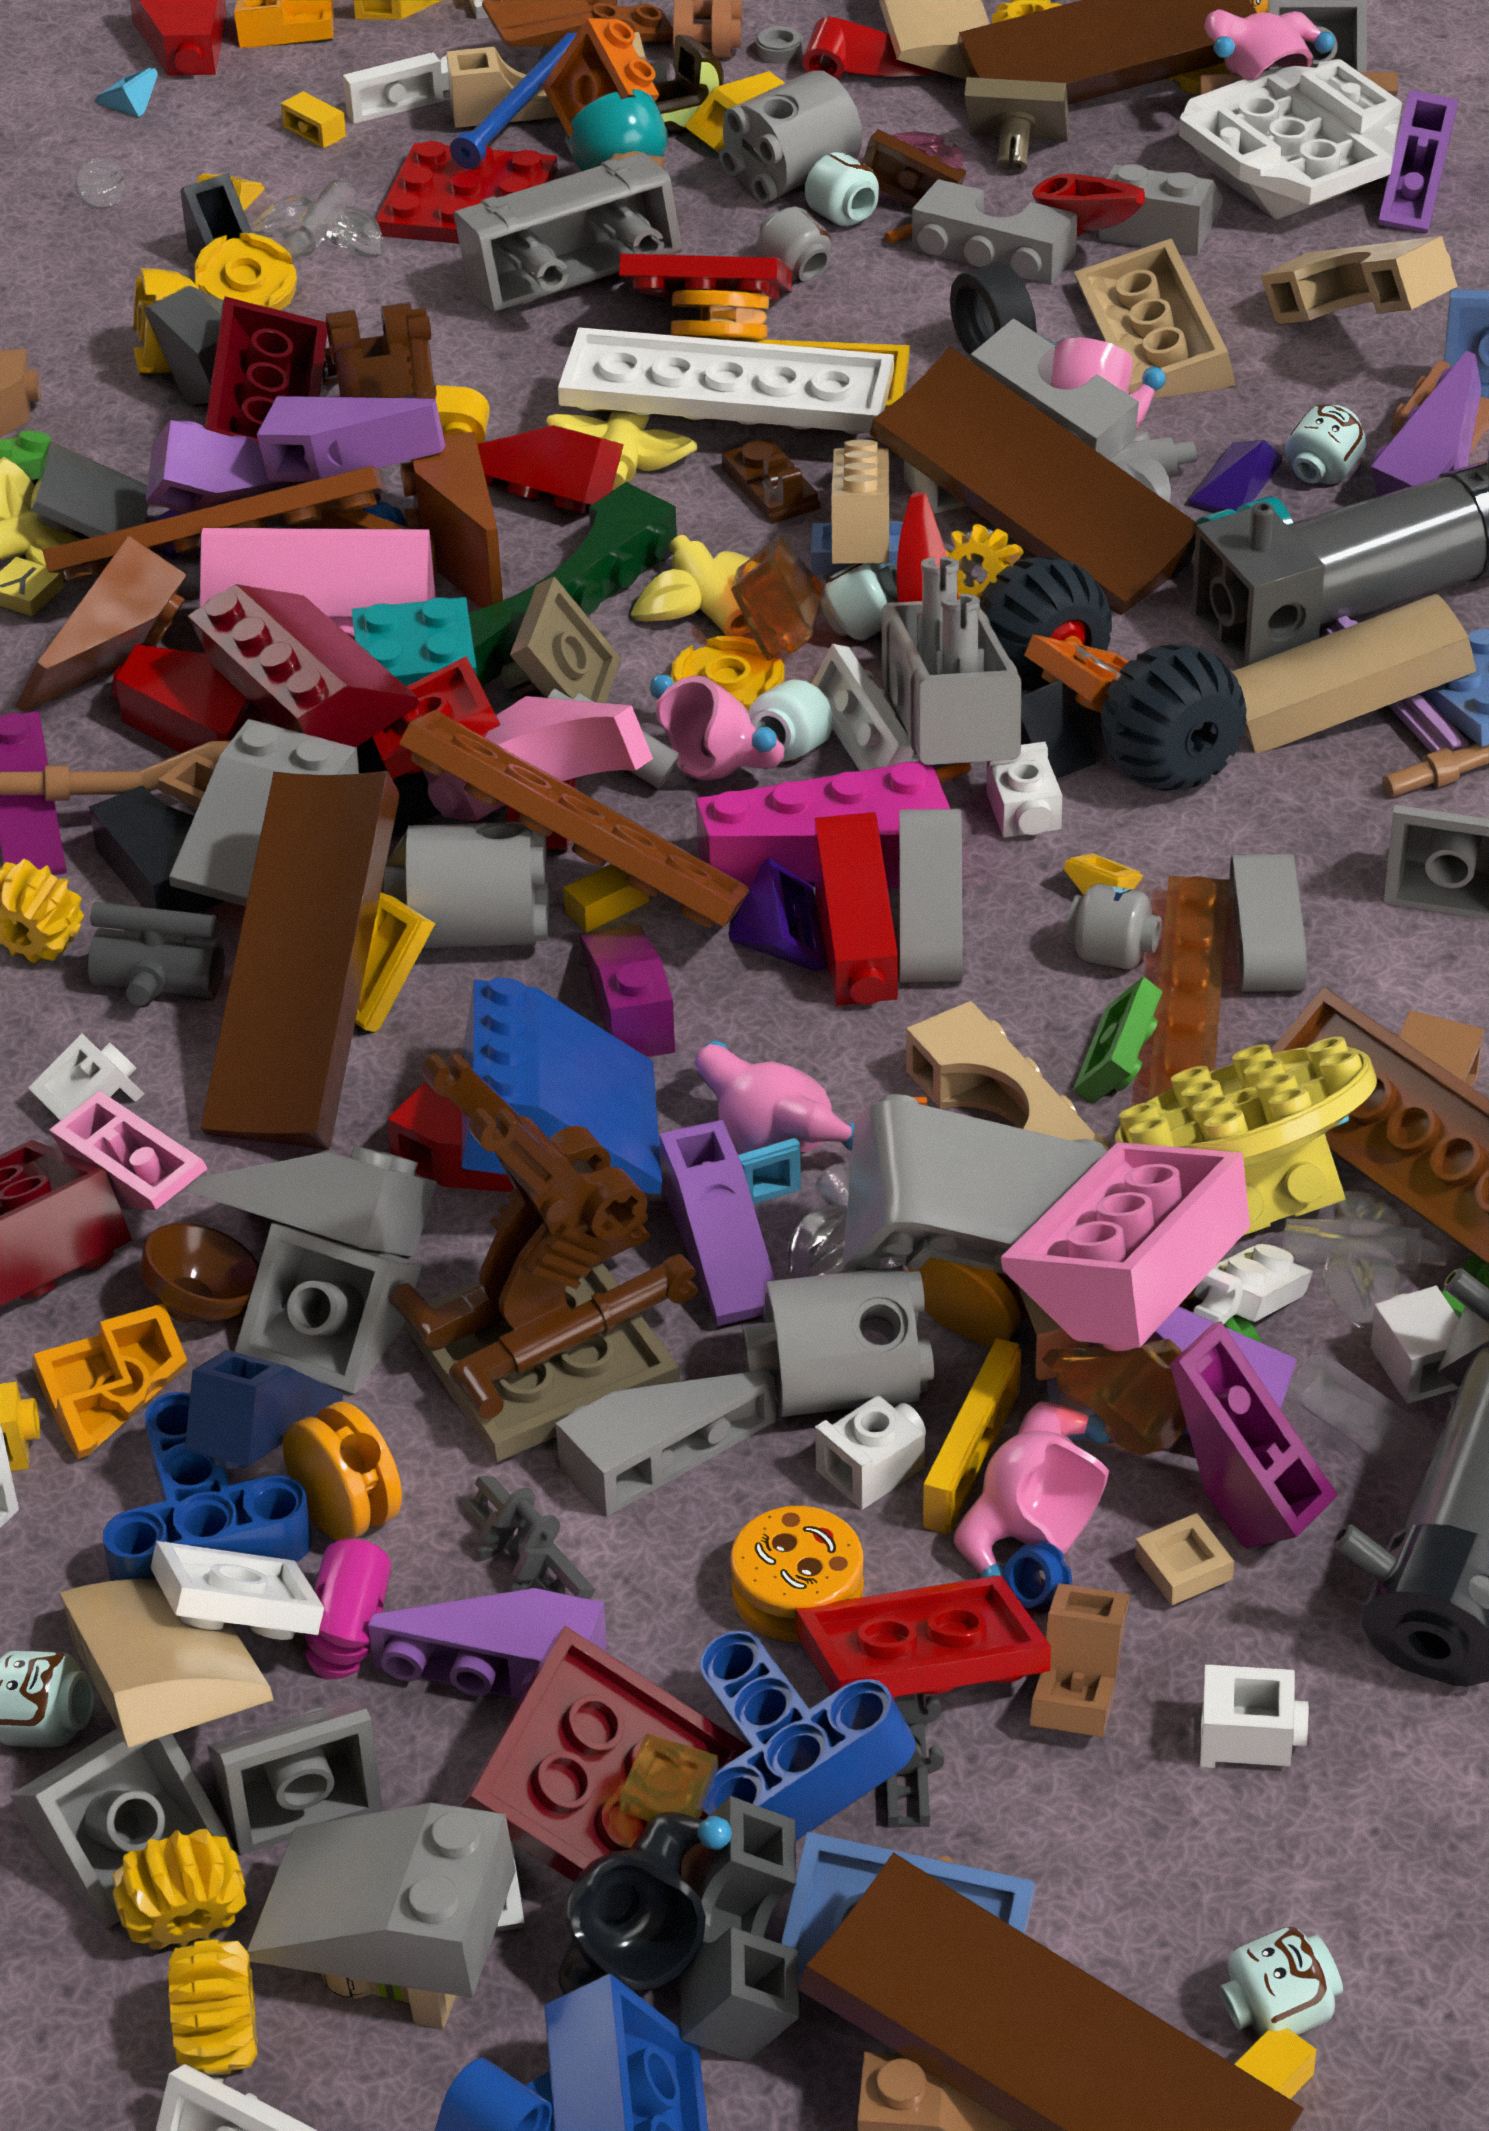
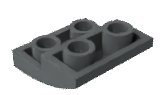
(86, 495)

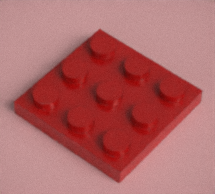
(436, 186)
(664, 274)

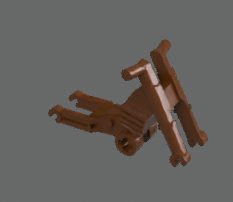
(381, 365)
(560, 1222)

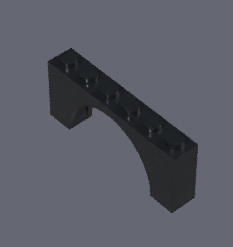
(144, 836)

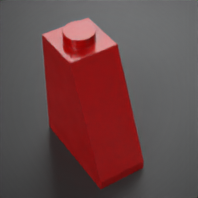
(182, 33)
(179, 698)
(855, 909)

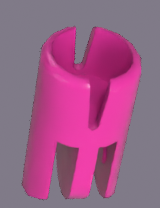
(352, 1589)

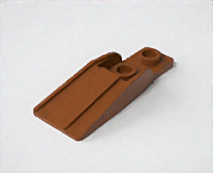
(549, 20)

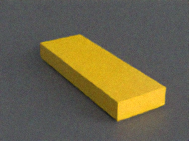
(972, 1437)

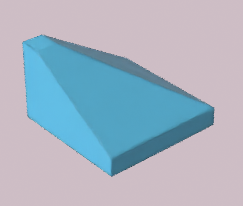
(130, 93)
(772, 1170)

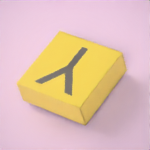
(27, 586)

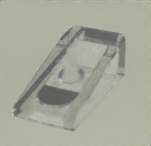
(1354, 1418)

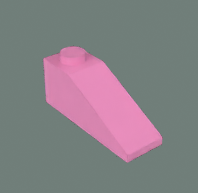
(138, 1158)

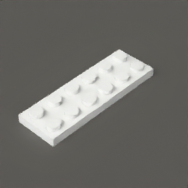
(726, 380)

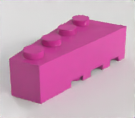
(778, 820)

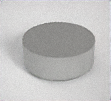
(779, 45)

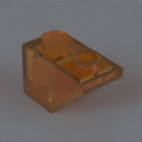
(777, 598)
(1126, 1389)

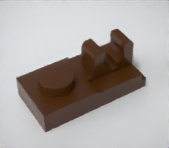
(904, 168)
(770, 480)

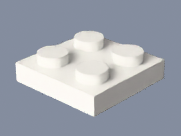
(236, 1588)

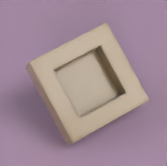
(1184, 1559)

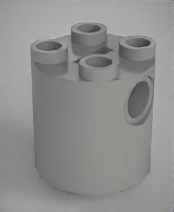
(786, 131)
(473, 882)
(818, 1347)

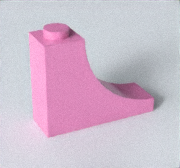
(557, 737)

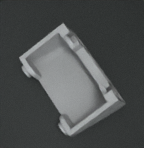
(950, 1184)

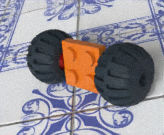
(1163, 716)

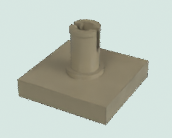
(1016, 113)
(560, 649)

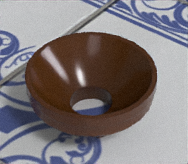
(199, 1261)

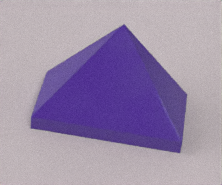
(1237, 476)
(780, 918)

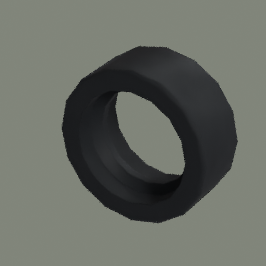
(986, 301)

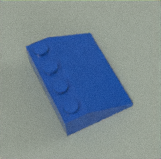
(561, 1076)

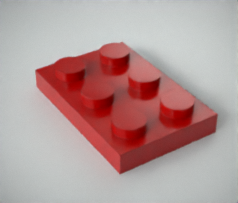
(925, 1638)

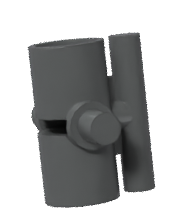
(155, 952)

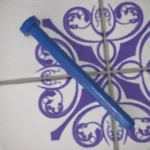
(470, 147)

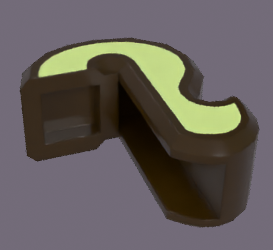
(695, 77)

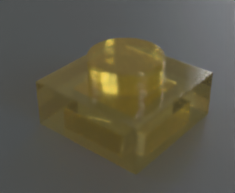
(667, 1779)

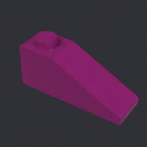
(27, 821)
(631, 988)
(1245, 1445)

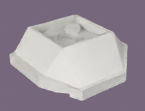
(1295, 134)

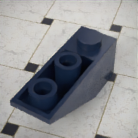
(246, 1405)

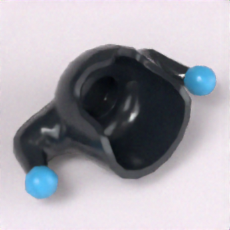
(634, 1909)

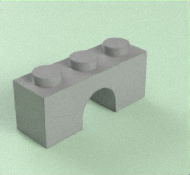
(953, 226)
(1093, 412)

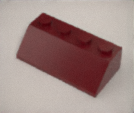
(259, 358)
(299, 665)

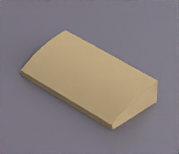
(929, 31)
(1158, 317)
(1353, 672)
(154, 1666)

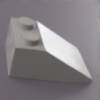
(229, 821)
(356, 1199)
(390, 1897)

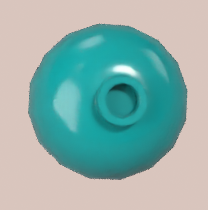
(616, 127)

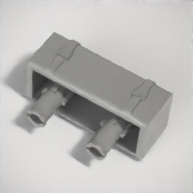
(566, 231)
(950, 674)

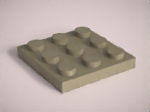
(550, 1391)

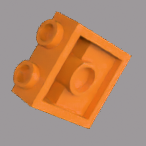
(595, 65)

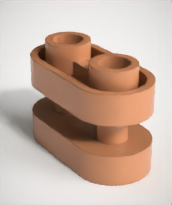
(722, 33)

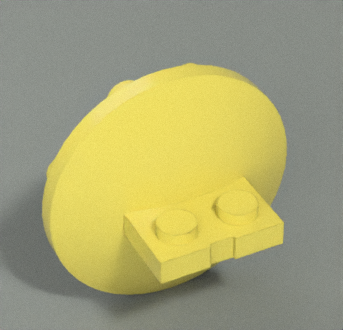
(1269, 1111)

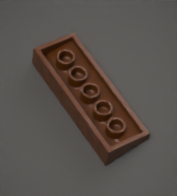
(1098, 44)
(1036, 480)
(301, 958)
(1021, 2021)

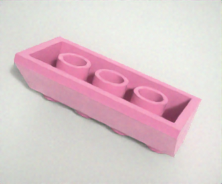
(325, 565)
(1131, 1240)

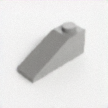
(658, 1432)

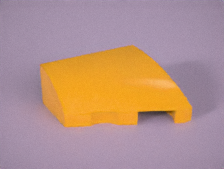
(283, 21)
(109, 1376)

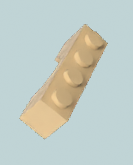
(482, 80)
(1388, 274)
(860, 503)
(971, 1063)

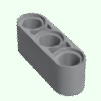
(930, 895)
(1268, 922)

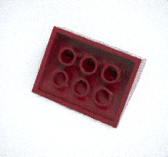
(53, 1219)

